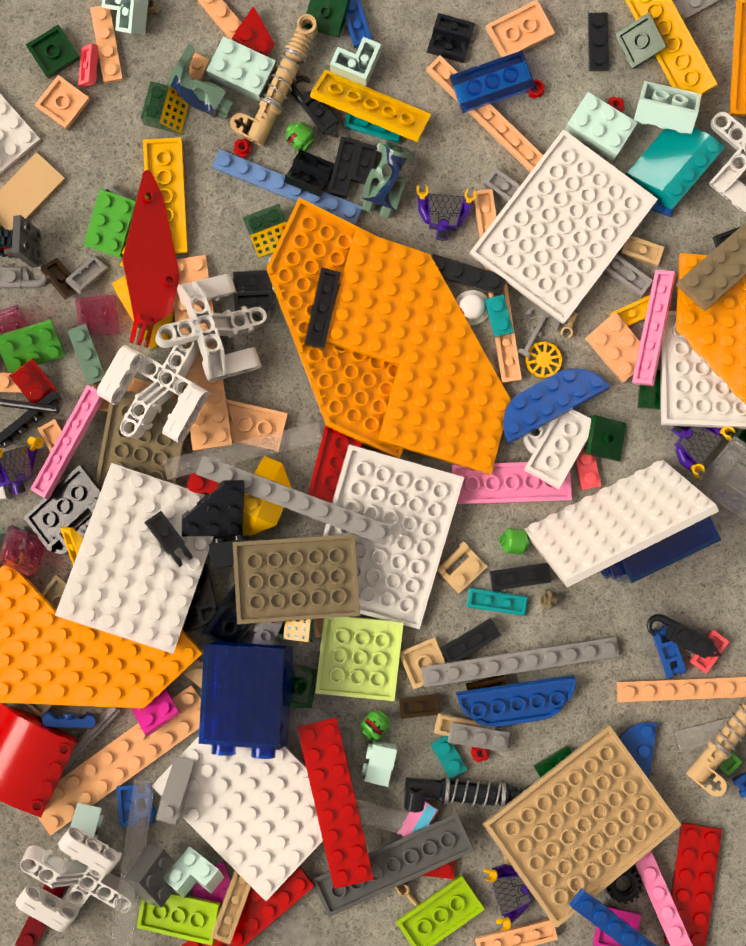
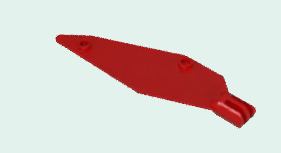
(150, 261)

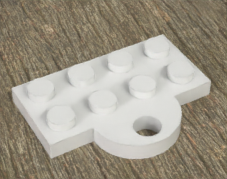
(557, 447)

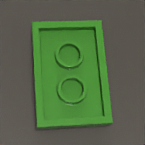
(110, 223)
(31, 342)

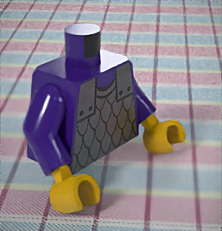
(444, 211)
(697, 444)
(18, 464)
(510, 893)

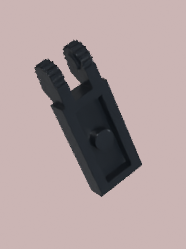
(167, 537)

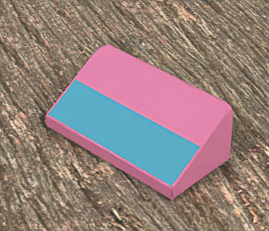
(421, 819)

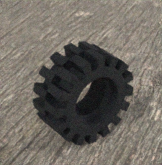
(631, 892)

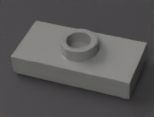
(87, 274)

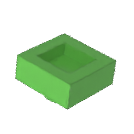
(730, 764)

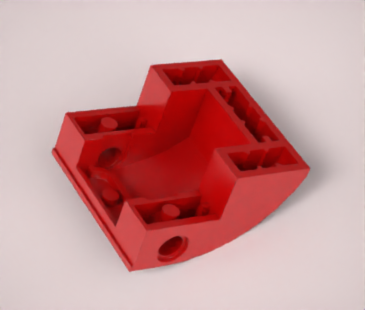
(30, 759)

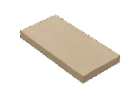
(28, 190)

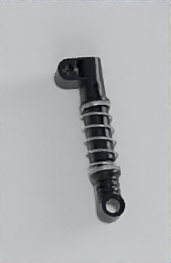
(444, 790)

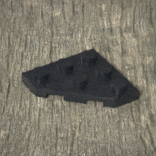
(217, 512)

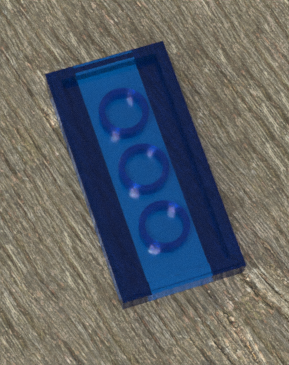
(492, 81)

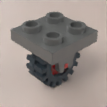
(21, 242)

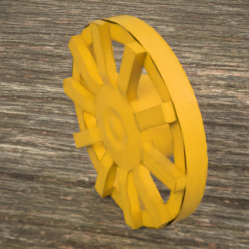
(543, 359)

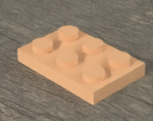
(520, 29)
(615, 346)

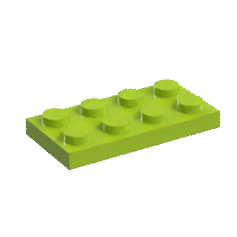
(440, 913)
(181, 917)

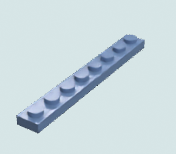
(274, 183)

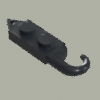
(315, 110)
(685, 636)

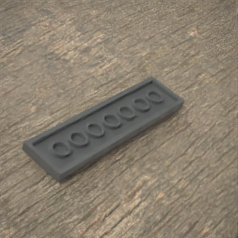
(400, 863)

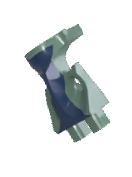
(200, 95)
(382, 194)

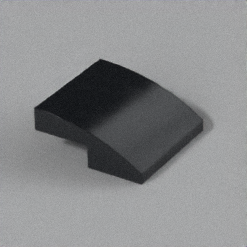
(450, 37)
(309, 173)
(253, 290)

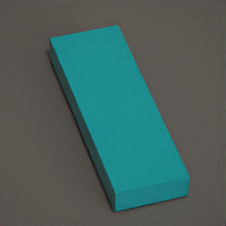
(365, 127)
(497, 601)

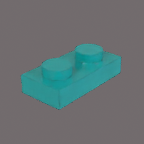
(498, 316)
(448, 757)

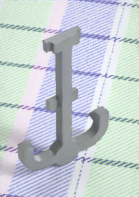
(545, 315)

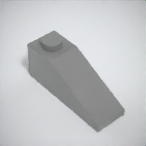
(175, 791)

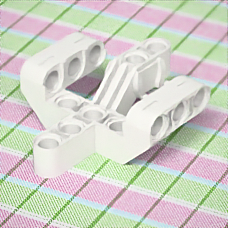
(726, 180)
(215, 362)
(191, 401)
(85, 877)

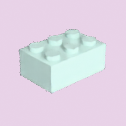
(241, 69)
(667, 107)
(600, 126)

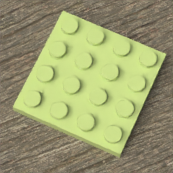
(359, 657)

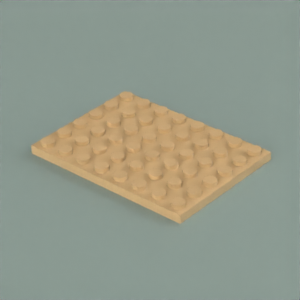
(581, 824)

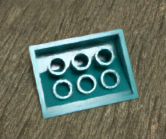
(674, 164)

